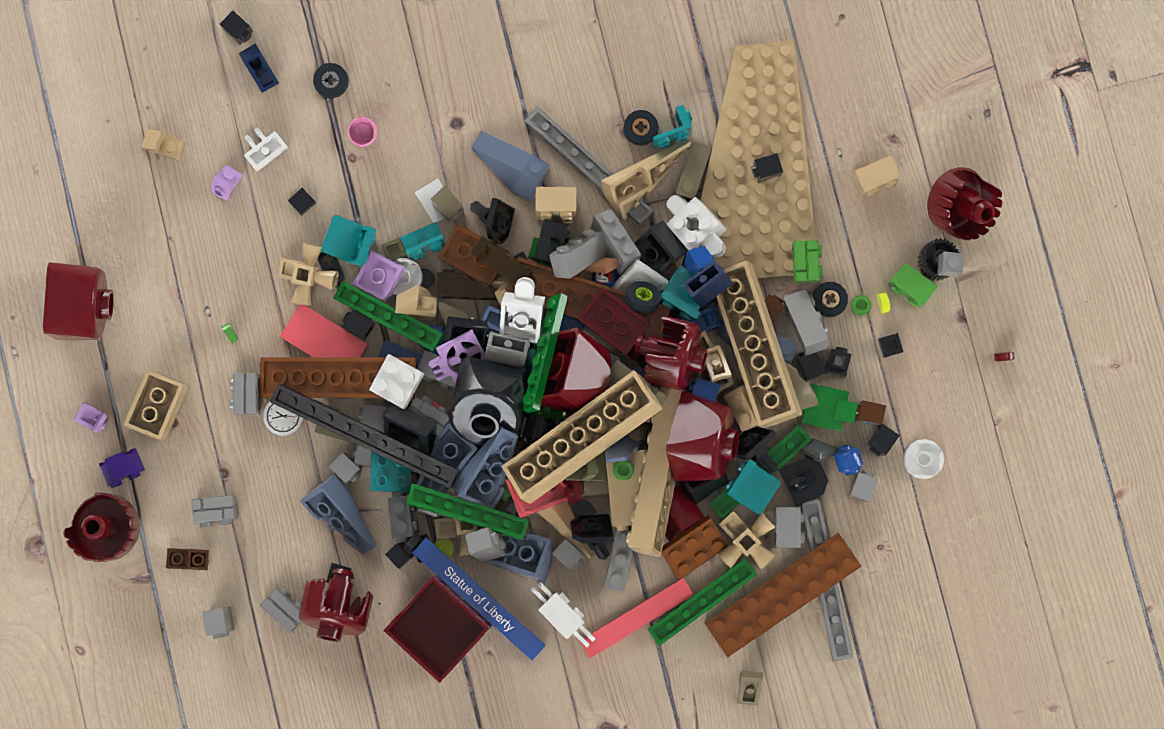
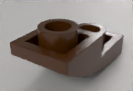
(187, 559)

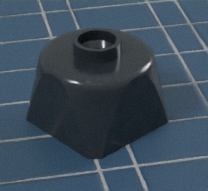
(487, 398)

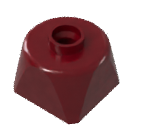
(76, 302)
(577, 371)
(701, 439)

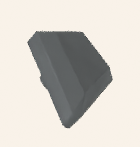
(819, 450)

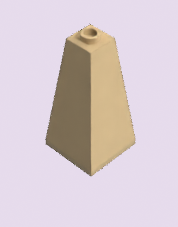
(623, 492)

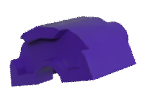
(122, 466)

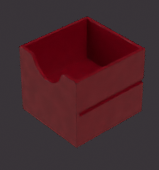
(437, 628)

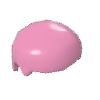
(362, 131)

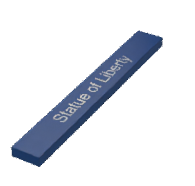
(478, 598)

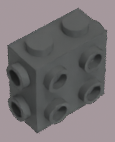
(402, 517)

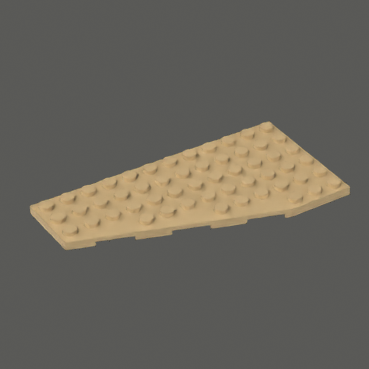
(757, 120)

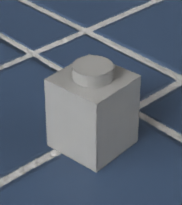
(950, 264)
(345, 468)
(863, 486)
(568, 555)

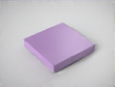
(379, 276)

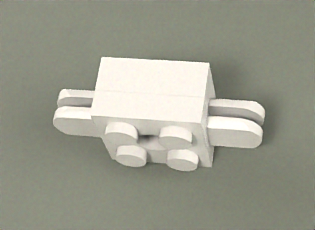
(696, 225)
(522, 312)
(561, 614)

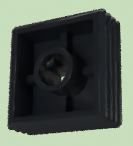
(457, 326)

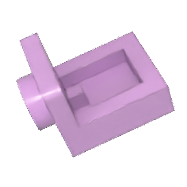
(225, 182)
(91, 417)

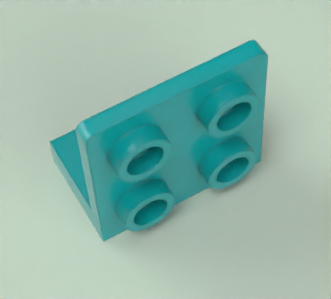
(423, 241)

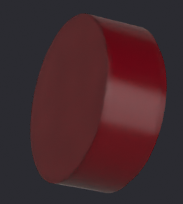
(1004, 356)

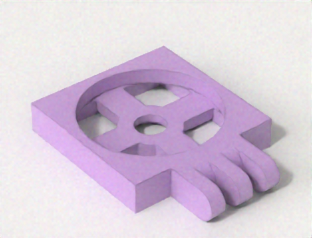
(444, 365)

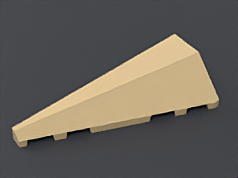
(630, 184)
(560, 518)

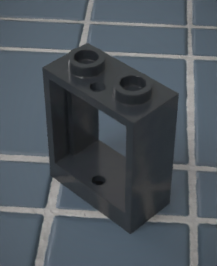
(410, 427)

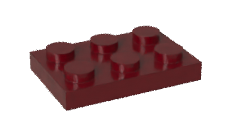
(613, 321)

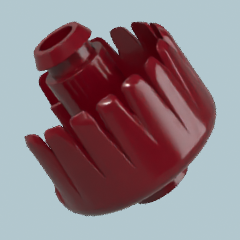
(963, 204)
(674, 356)
(103, 528)
(330, 609)

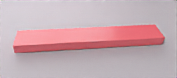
(638, 617)

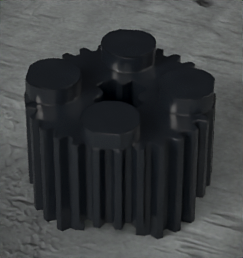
(928, 254)
(535, 427)

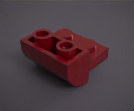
(682, 513)

